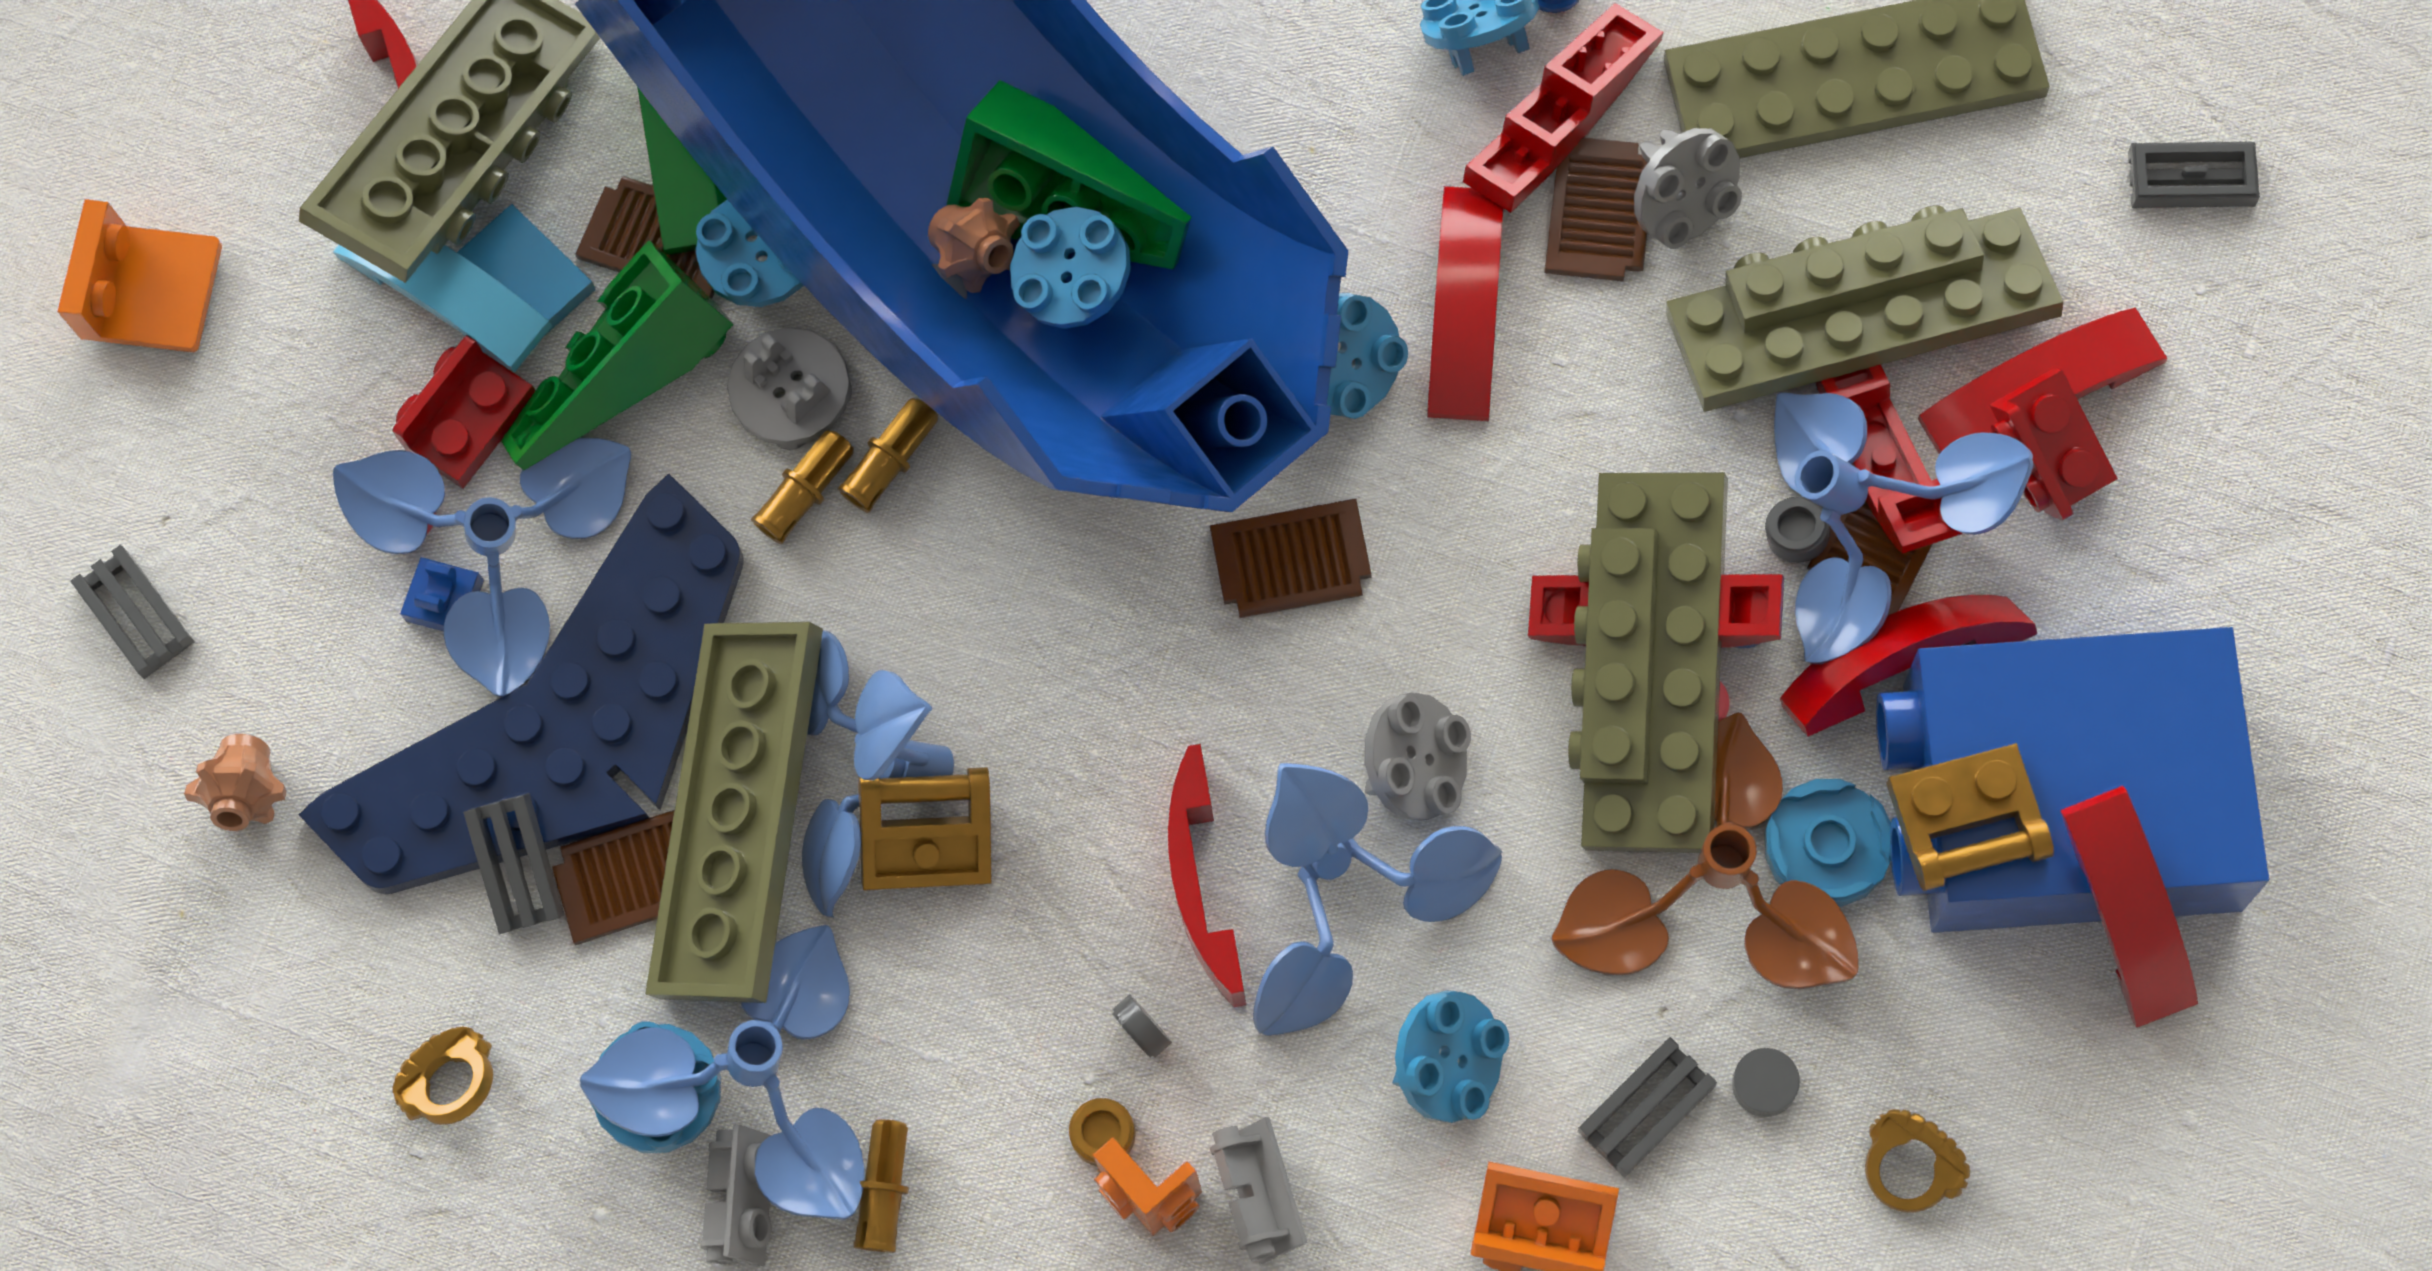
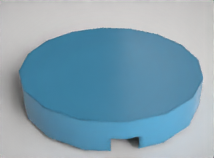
(1830, 839)

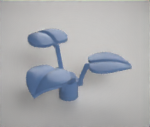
(1815, 448)
(495, 634)
(884, 724)
(1314, 829)
(649, 1081)

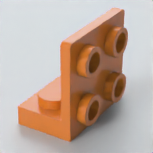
(137, 282)

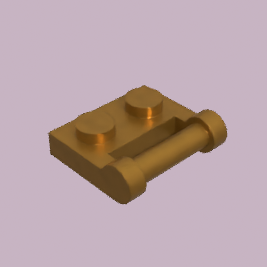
(1963, 797)
(925, 849)

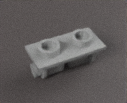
(1266, 1206)
(742, 1223)

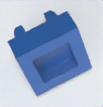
(435, 591)

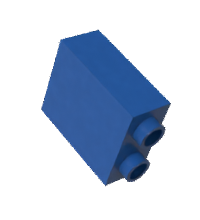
(2087, 719)

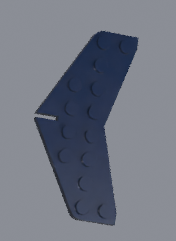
(598, 704)

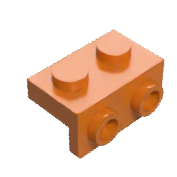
(1132, 1191)
(1542, 1221)

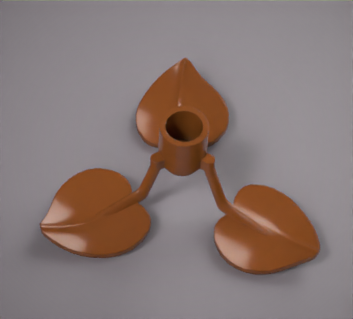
(1792, 944)

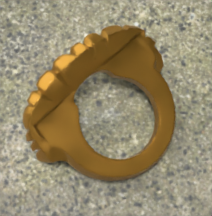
(412, 1084)
(1899, 1128)

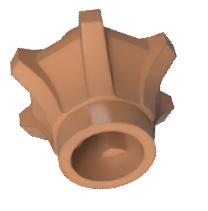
(973, 241)
(237, 783)

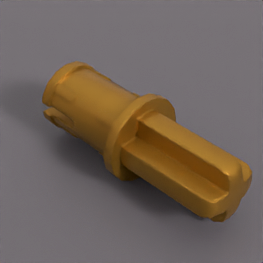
(888, 454)
(803, 486)
(882, 1188)

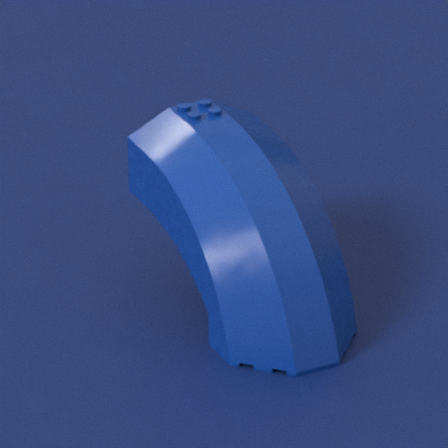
(842, 146)

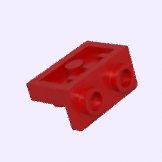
(462, 411)
(2063, 444)

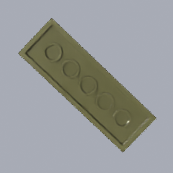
(1857, 73)
(734, 812)

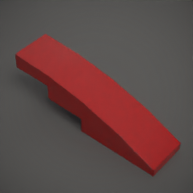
(1564, 108)

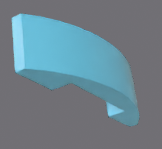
(466, 301)

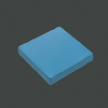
(529, 265)

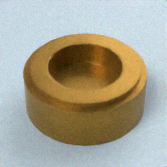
(1096, 1124)

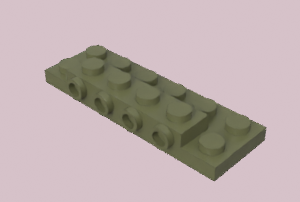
(451, 132)
(1861, 302)
(1650, 662)

